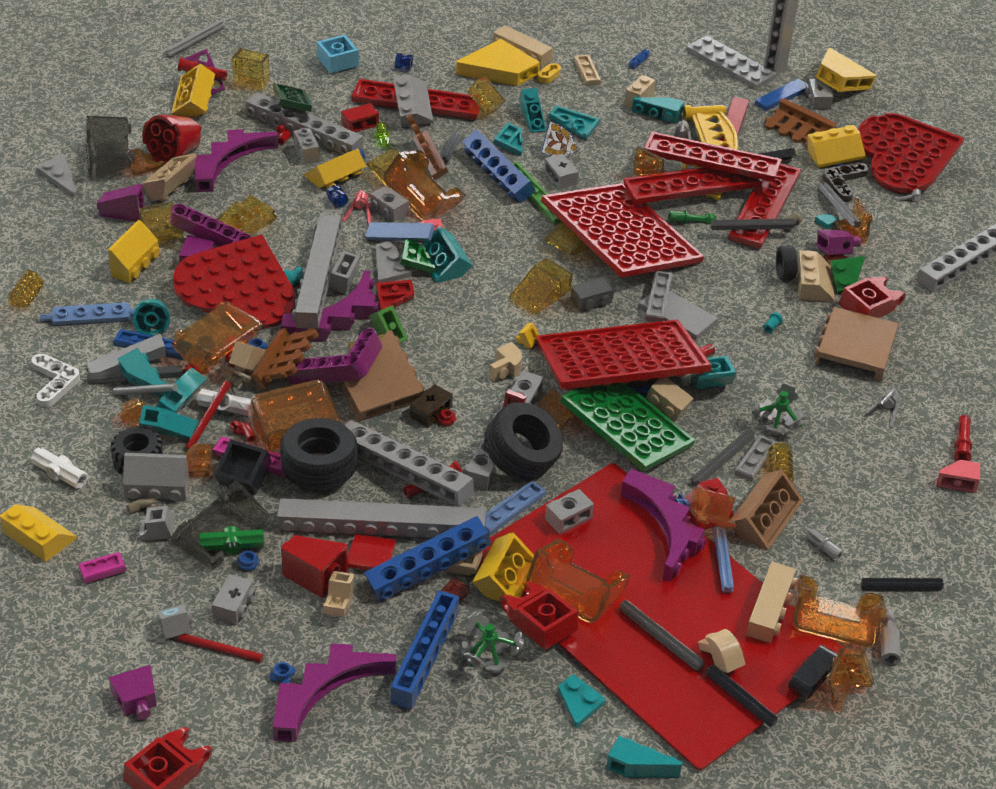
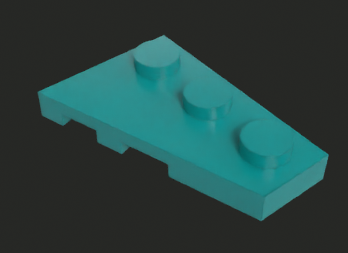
(576, 122)

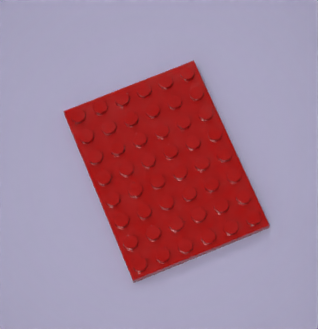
(622, 233)
(621, 354)

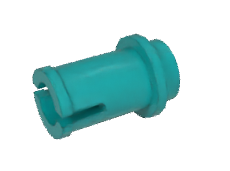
(775, 319)

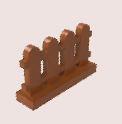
(796, 116)
(425, 143)
(282, 356)

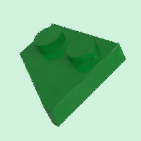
(416, 257)
(846, 272)

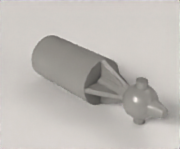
(890, 640)

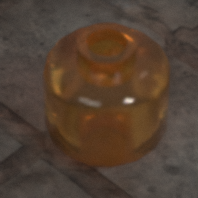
(132, 411)

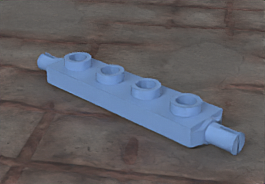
(89, 314)

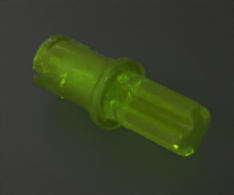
(382, 134)

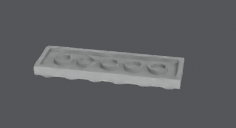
(731, 62)

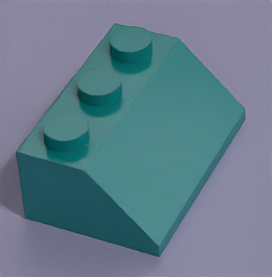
(447, 256)

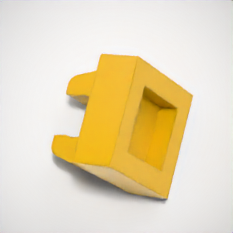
(527, 335)

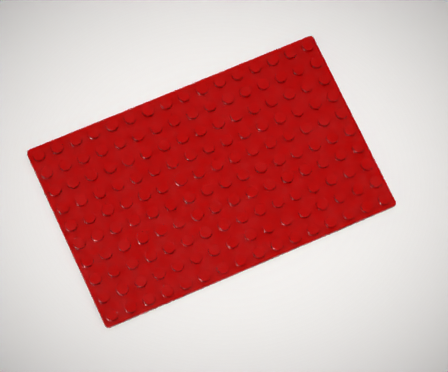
(640, 671)

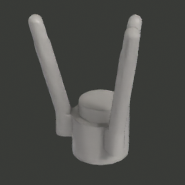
(682, 130)
(889, 400)

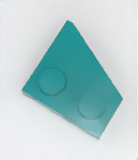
(510, 139)
(580, 699)

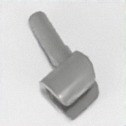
(915, 196)

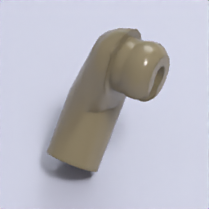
(798, 219)
(141, 504)

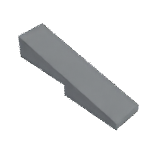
(152, 347)

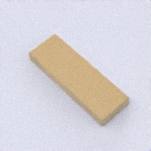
(587, 70)

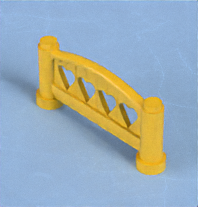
(700, 118)

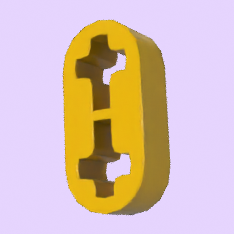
(549, 73)

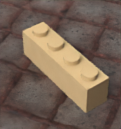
(526, 44)
(771, 602)

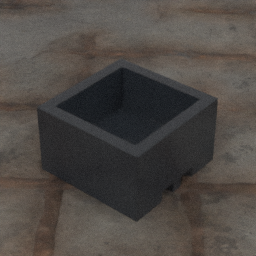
(243, 463)

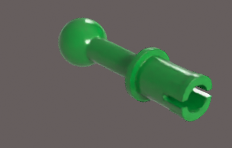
(675, 216)

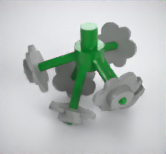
(766, 409)
(493, 639)

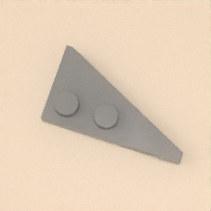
(58, 172)

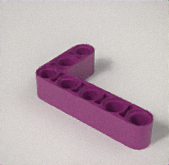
(204, 226)
(341, 367)

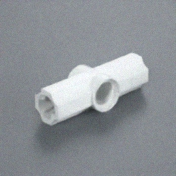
(235, 403)
(59, 468)

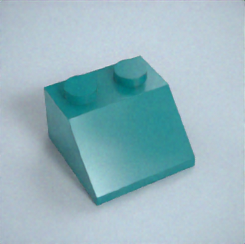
(721, 374)

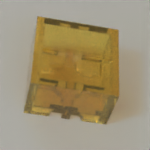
(251, 69)
(158, 221)

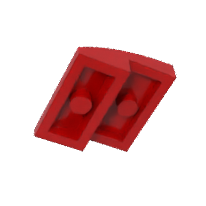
(370, 551)

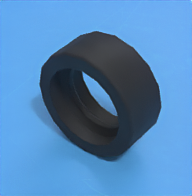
(786, 262)

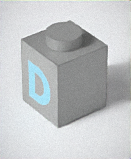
(175, 621)

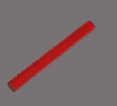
(208, 415)
(220, 647)

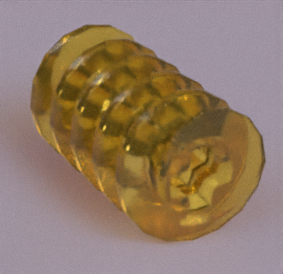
(26, 289)
(779, 458)

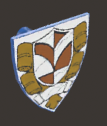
(558, 141)

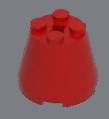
(170, 136)

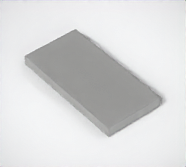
(692, 317)

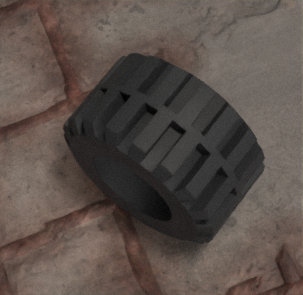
(134, 441)

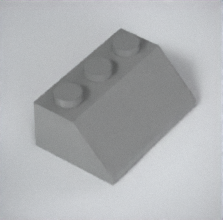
(412, 99)
(155, 476)

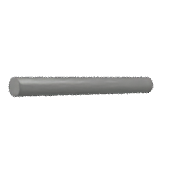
(145, 389)

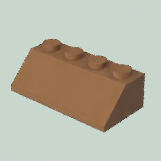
(767, 509)

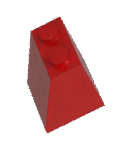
(312, 562)

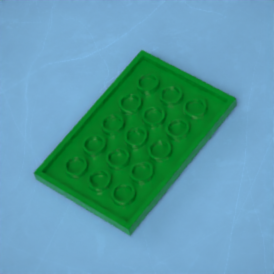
(628, 423)

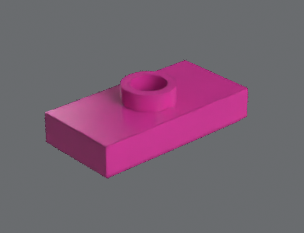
(102, 567)

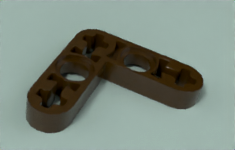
(835, 176)

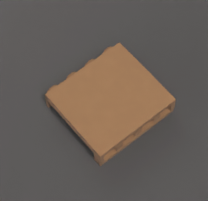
(857, 341)

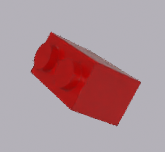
(360, 118)

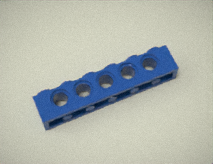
(498, 166)
(428, 558)
(424, 650)

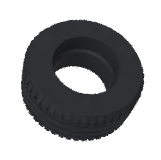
(514, 457)
(318, 471)

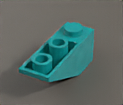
(659, 107)
(532, 110)
(138, 371)
(167, 422)
(639, 761)

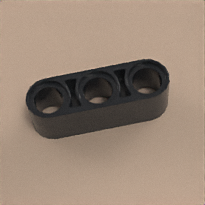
(812, 672)

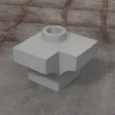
(157, 524)

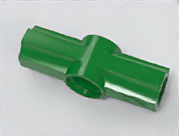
(232, 540)

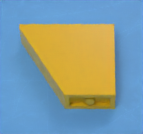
(499, 63)
(843, 73)

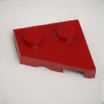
(394, 293)

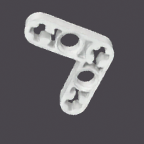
(44, 365)

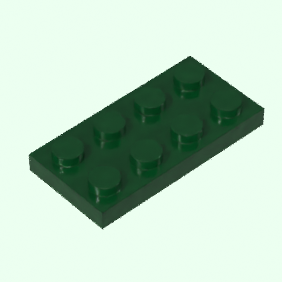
(292, 97)

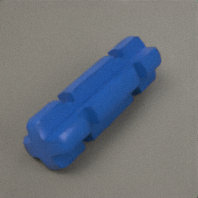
(639, 58)

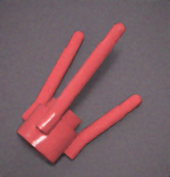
(360, 201)

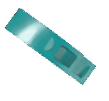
(187, 385)

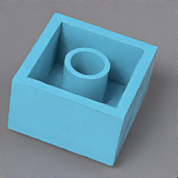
(337, 54)

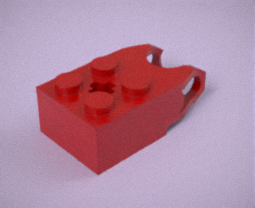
(871, 297)
(541, 614)
(166, 763)

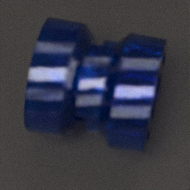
(404, 61)
(337, 196)

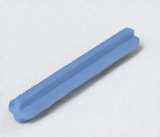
(723, 560)

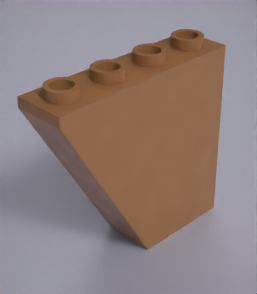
(387, 385)

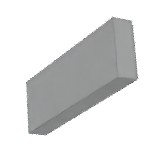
(754, 458)

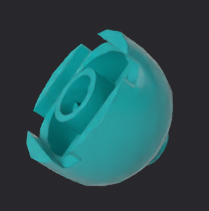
(151, 313)

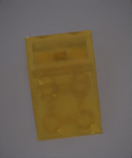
(542, 286)

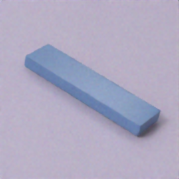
(399, 231)
(513, 506)

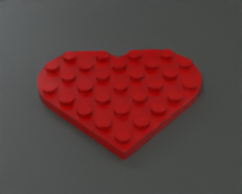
(906, 151)
(237, 274)

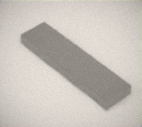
(659, 296)

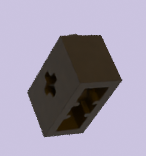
(430, 404)

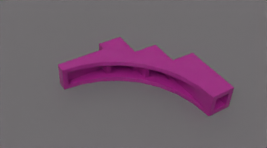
(223, 153)
(341, 315)
(673, 517)
(319, 679)

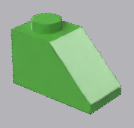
(388, 320)

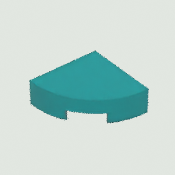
(826, 220)

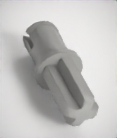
(824, 544)

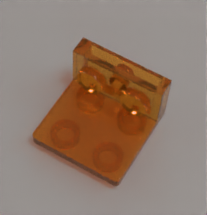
(647, 163)
(866, 218)
(551, 404)
(712, 507)
(848, 670)

